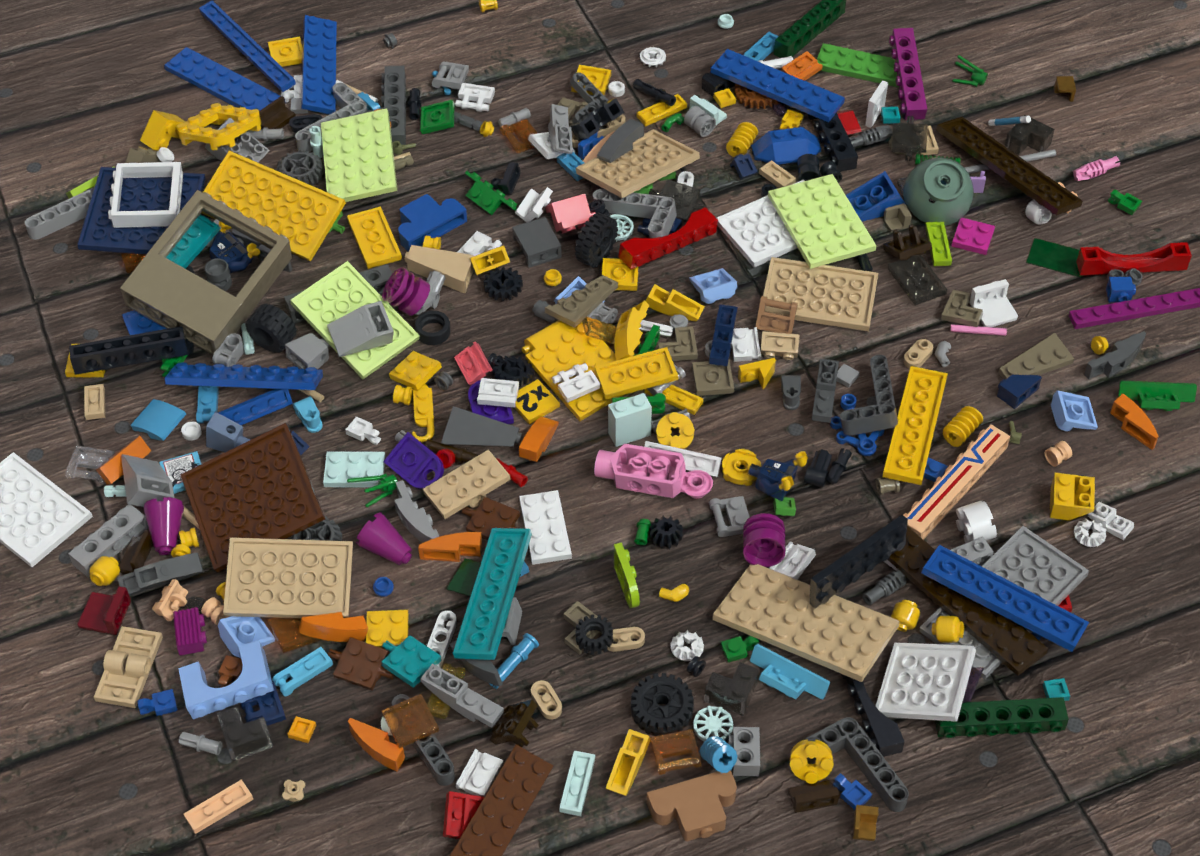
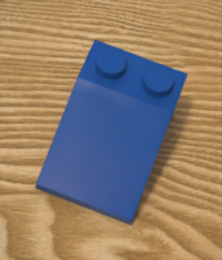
(874, 197)

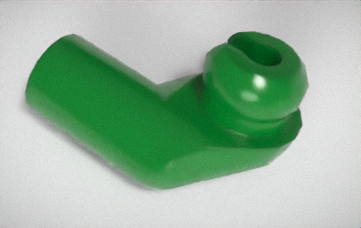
(671, 120)

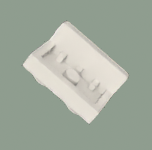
(532, 204)

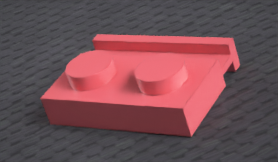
(473, 363)

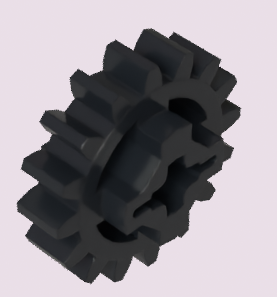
(494, 283)
(513, 370)

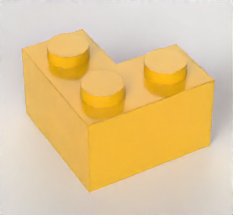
(160, 129)

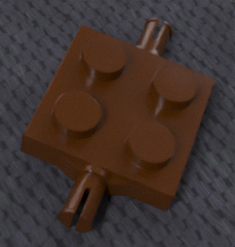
(490, 515)
(360, 663)

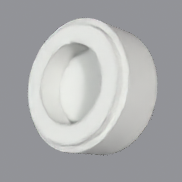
(616, 89)
(165, 155)
(191, 431)

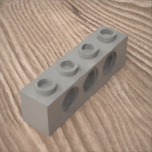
(109, 538)

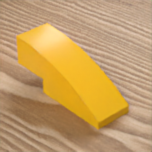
(673, 303)
(628, 762)

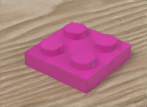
(973, 236)

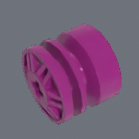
(406, 291)
(764, 540)

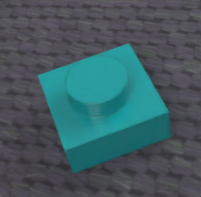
(890, 115)
(1056, 688)

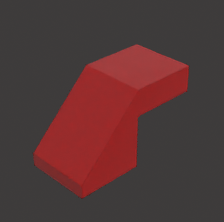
(849, 121)

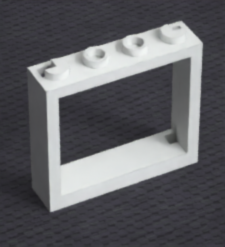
(146, 218)

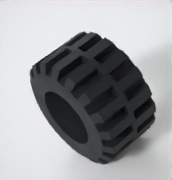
(271, 328)

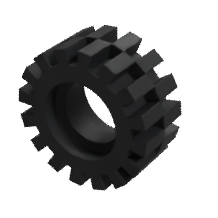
(594, 644)

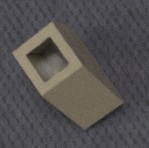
(142, 155)

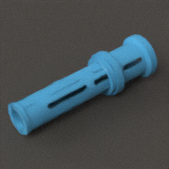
(518, 654)

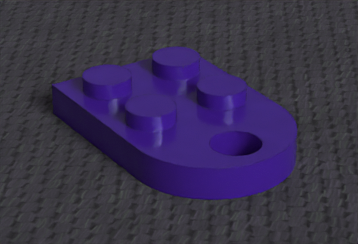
(497, 413)
(414, 461)

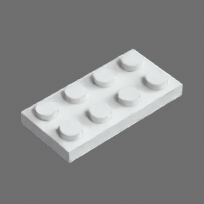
(545, 518)

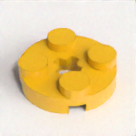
(675, 421)
(737, 475)
(811, 772)

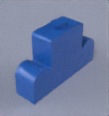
(428, 218)

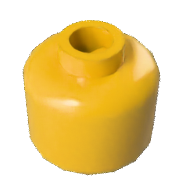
(104, 571)
(907, 614)
(948, 629)

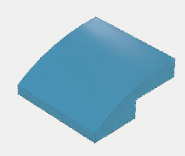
(158, 419)

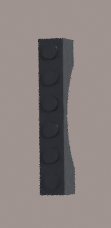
(881, 730)

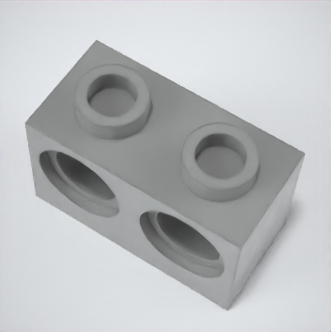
(975, 551)
(748, 751)

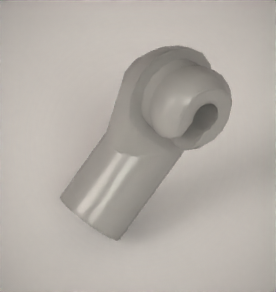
(940, 353)

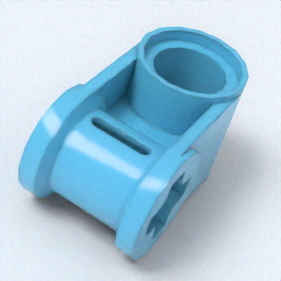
(309, 414)

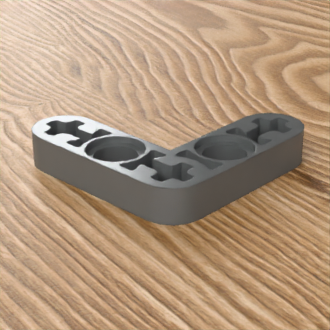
(592, 103)

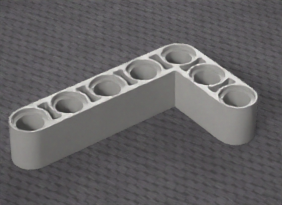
(350, 105)
(659, 208)
(58, 215)

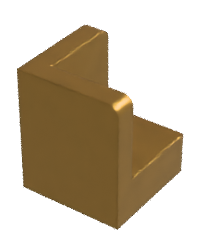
(1065, 84)
(865, 822)

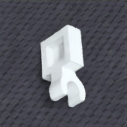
(360, 429)

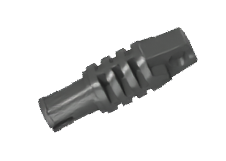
(871, 136)
(885, 587)

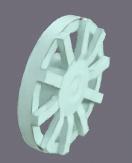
(621, 227)
(713, 724)

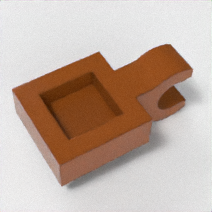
(229, 670)

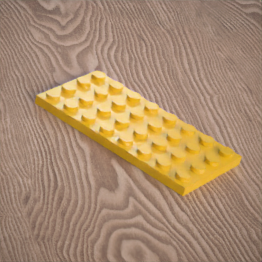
(276, 201)

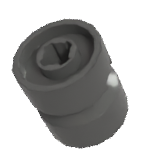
(218, 273)

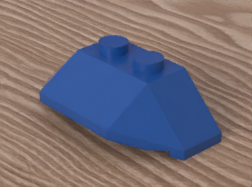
(785, 145)

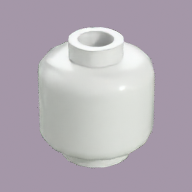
(1037, 213)

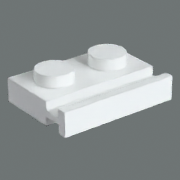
(745, 345)
(498, 392)
(795, 560)
(479, 773)

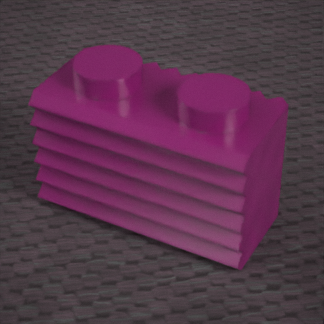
(189, 632)

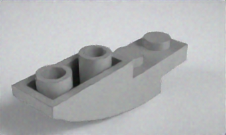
(559, 130)
(413, 518)
(461, 698)

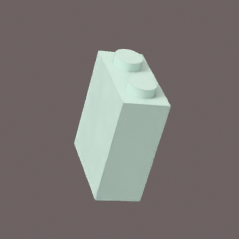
(629, 419)

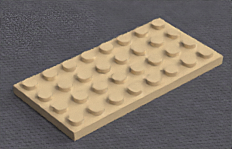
(780, 613)

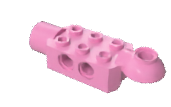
(651, 472)

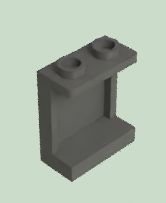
(537, 242)

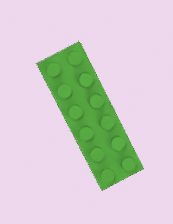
(857, 64)

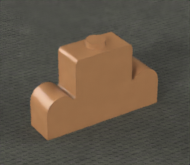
(694, 804)

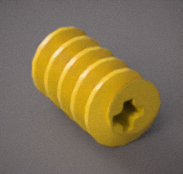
(742, 139)
(962, 426)

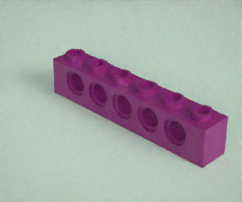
(908, 73)

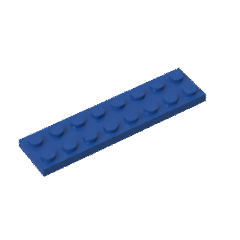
(318, 65)
(219, 80)
(778, 85)
(246, 377)
(1005, 598)

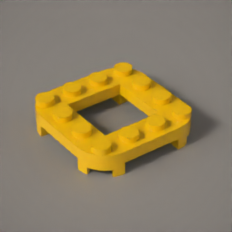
(194, 128)

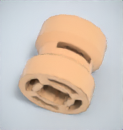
(1056, 454)
(213, 609)

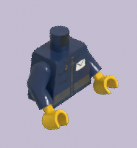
(232, 250)
(777, 477)

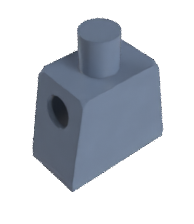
(224, 433)

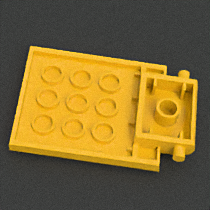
(559, 349)

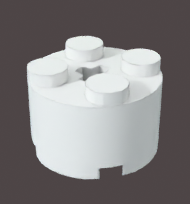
(976, 521)

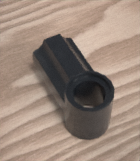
(817, 472)

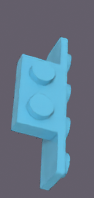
(787, 675)

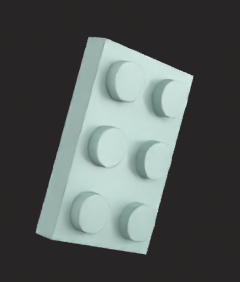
(349, 465)

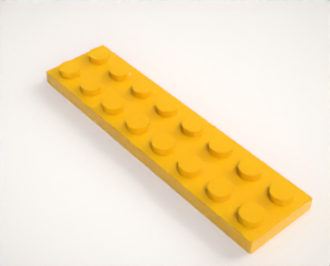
(915, 425)

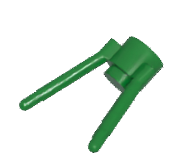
(978, 75)
(386, 485)

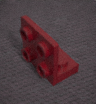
(105, 612)

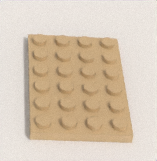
(648, 161)
(823, 293)
(287, 578)

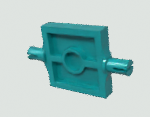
(409, 660)

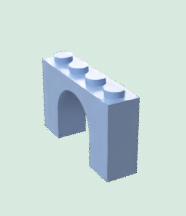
(252, 682)

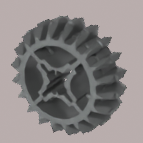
(298, 166)
(320, 532)

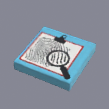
(176, 466)

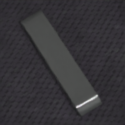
(429, 747)

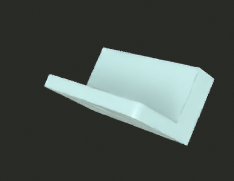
(709, 108)

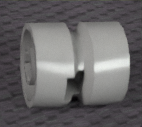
(700, 121)

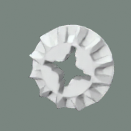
(652, 52)
(1081, 533)
(685, 653)

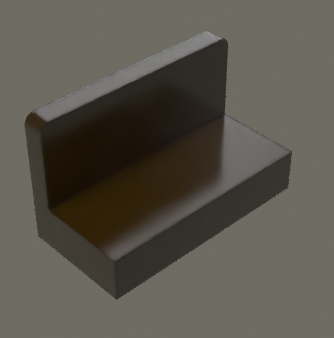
(276, 114)
(136, 553)
(813, 796)

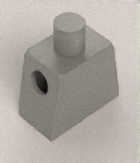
(307, 351)

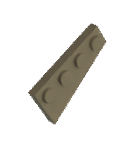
(582, 302)
(1039, 359)

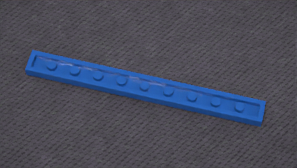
(247, 46)

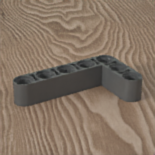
(877, 416)
(862, 758)

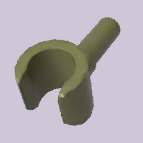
(398, 148)
(1014, 436)

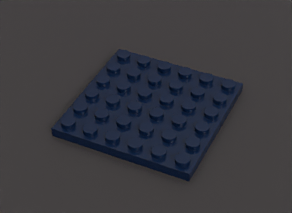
(136, 195)

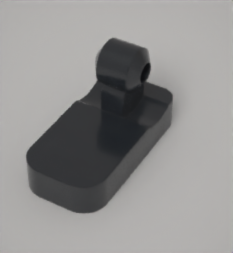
(510, 179)

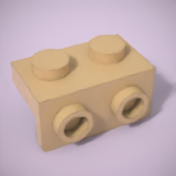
(779, 344)

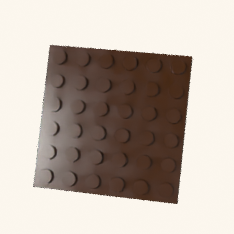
(252, 494)

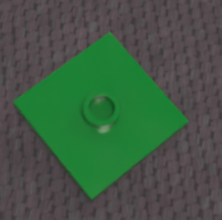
(437, 117)

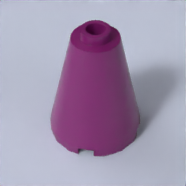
(164, 522)
(384, 540)

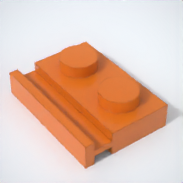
(803, 66)

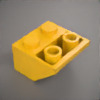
(1071, 496)

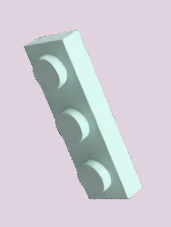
(577, 783)

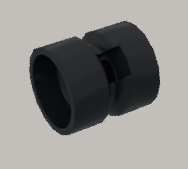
(808, 167)

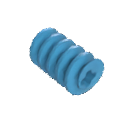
(718, 754)

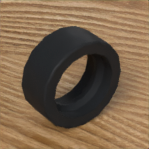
(433, 317)

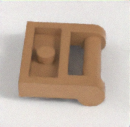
(776, 322)

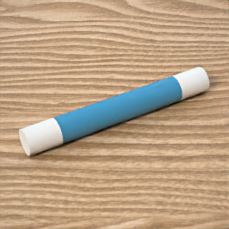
(1007, 121)

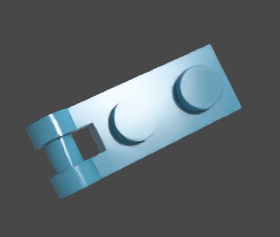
(302, 671)

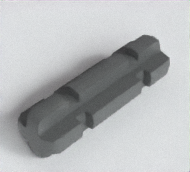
(467, 121)

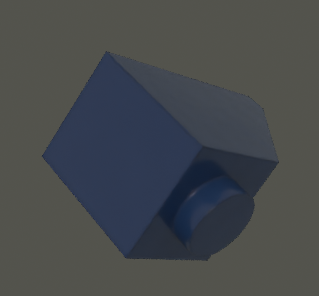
(1018, 388)

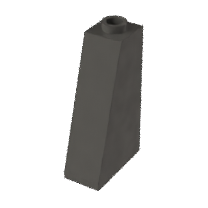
(477, 430)

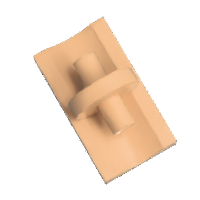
(172, 599)

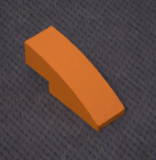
(1134, 421)
(537, 438)
(113, 469)
(451, 547)
(334, 627)
(377, 744)

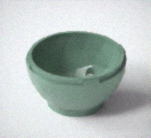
(951, 200)

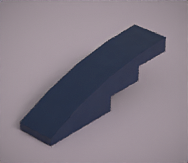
(723, 335)

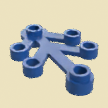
(865, 445)

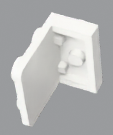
(993, 301)

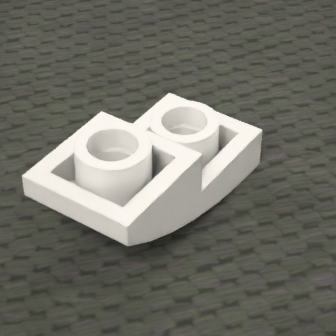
(1110, 521)

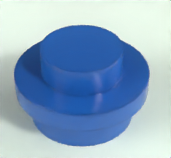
(383, 586)

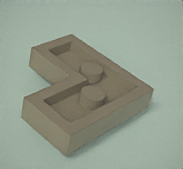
(958, 311)
(685, 345)
(573, 616)

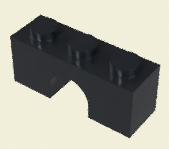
(595, 119)

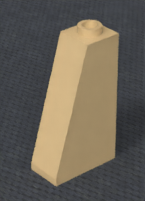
(454, 265)

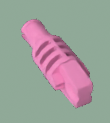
(1095, 168)

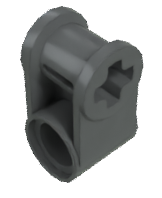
(791, 391)

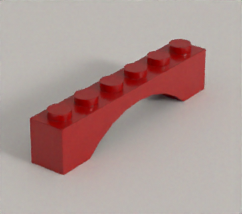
(643, 250)
(1167, 258)

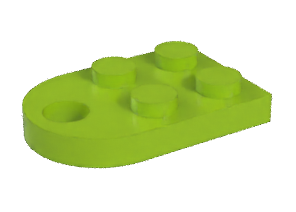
(626, 575)

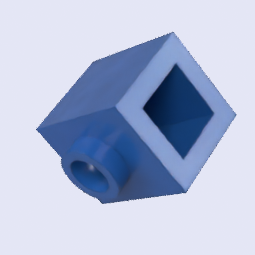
(1120, 289)

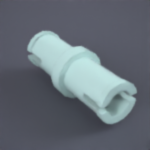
(316, 141)

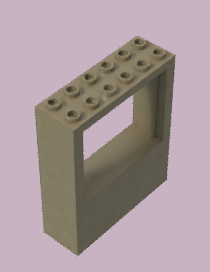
(181, 298)

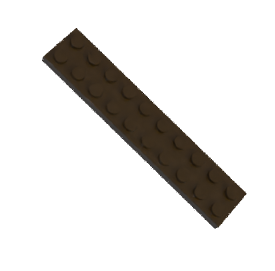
(1009, 166)
(998, 634)

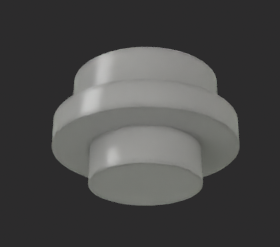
(678, 321)

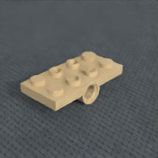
(467, 484)
(127, 667)

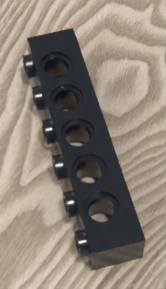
(836, 142)
(128, 350)

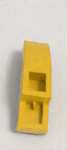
(627, 330)

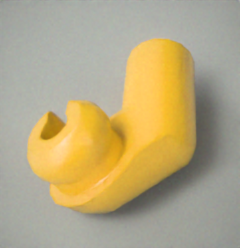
(675, 594)

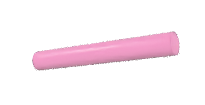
(978, 330)

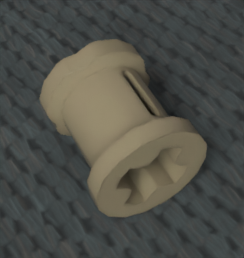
(887, 485)

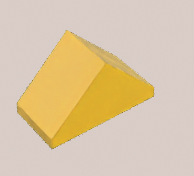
(490, 259)

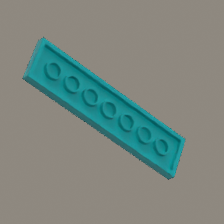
(492, 594)

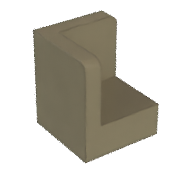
(897, 217)

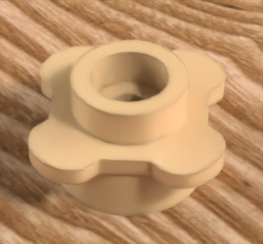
(296, 795)

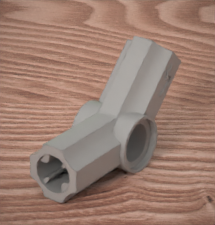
(436, 282)

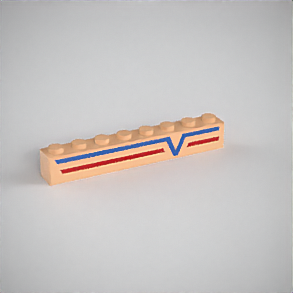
(957, 480)

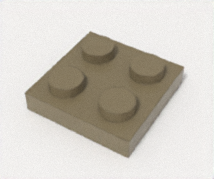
(712, 378)

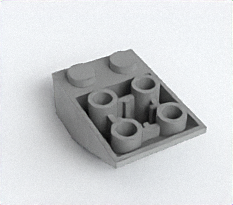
(245, 146)
(361, 329)
(145, 480)

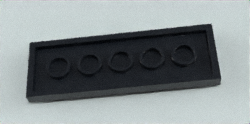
(858, 561)

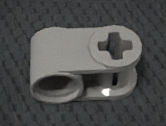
(604, 314)
(229, 351)

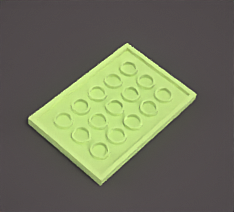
(359, 156)
(821, 221)
(341, 294)

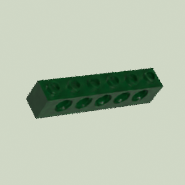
(808, 27)
(1010, 711)

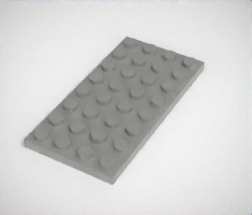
(1031, 565)

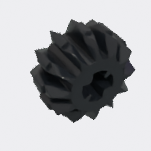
(666, 532)

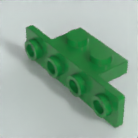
(485, 196)
(1158, 394)

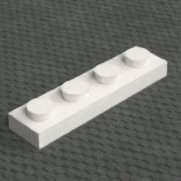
(692, 459)

